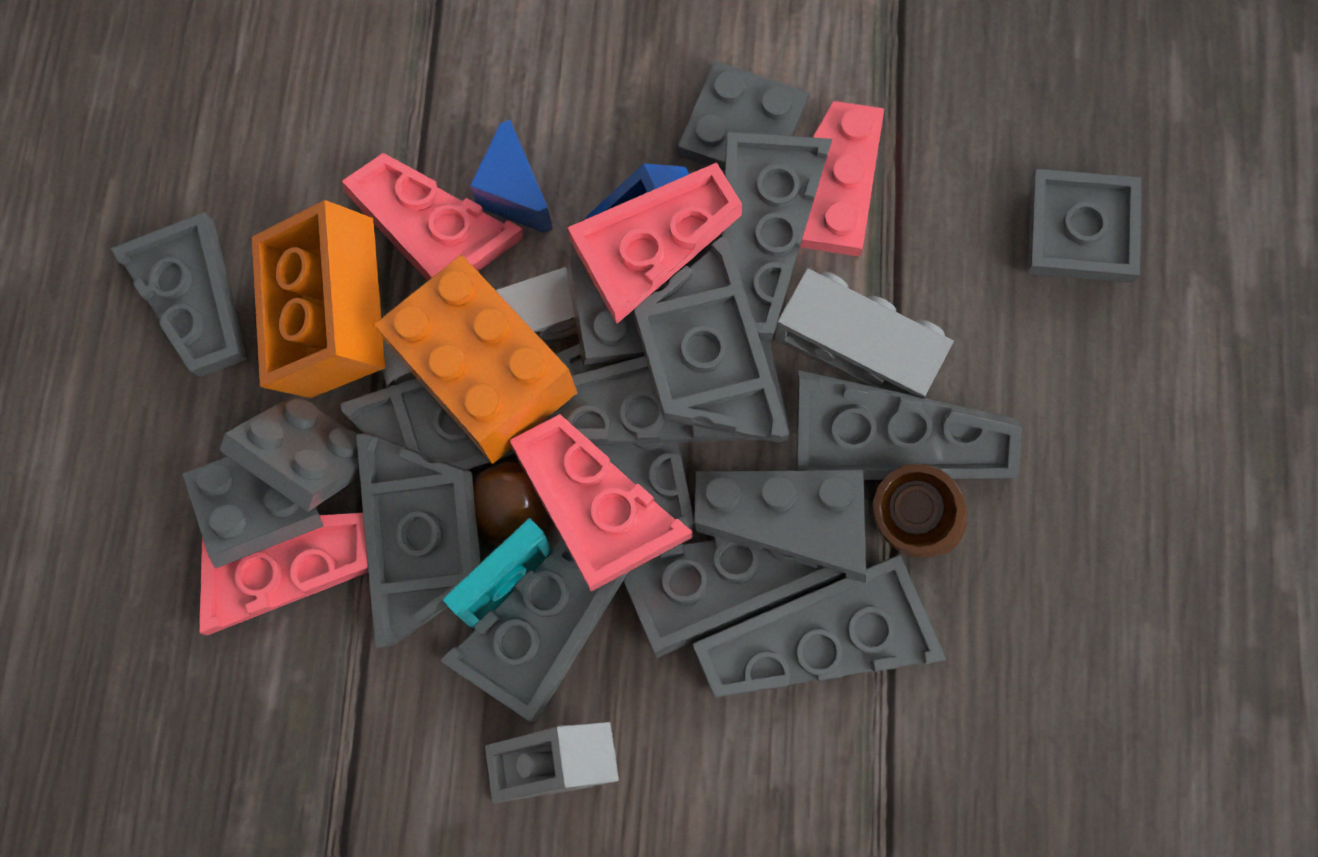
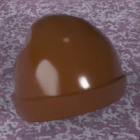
(506, 501)
(920, 511)

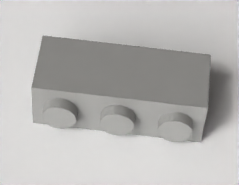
(861, 336)

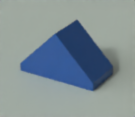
(507, 184)

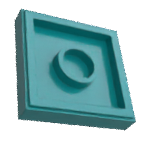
(498, 574)

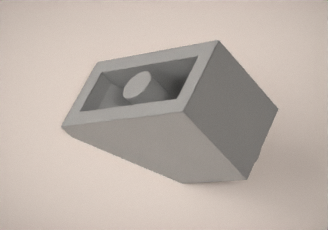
(551, 762)

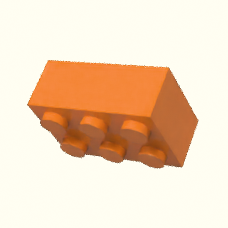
(317, 301)
(477, 357)

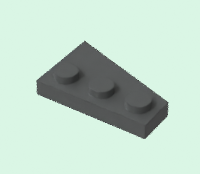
(189, 290)
(790, 512)

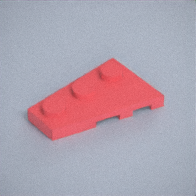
(845, 187)
(426, 221)
(653, 236)
(593, 505)
(282, 572)

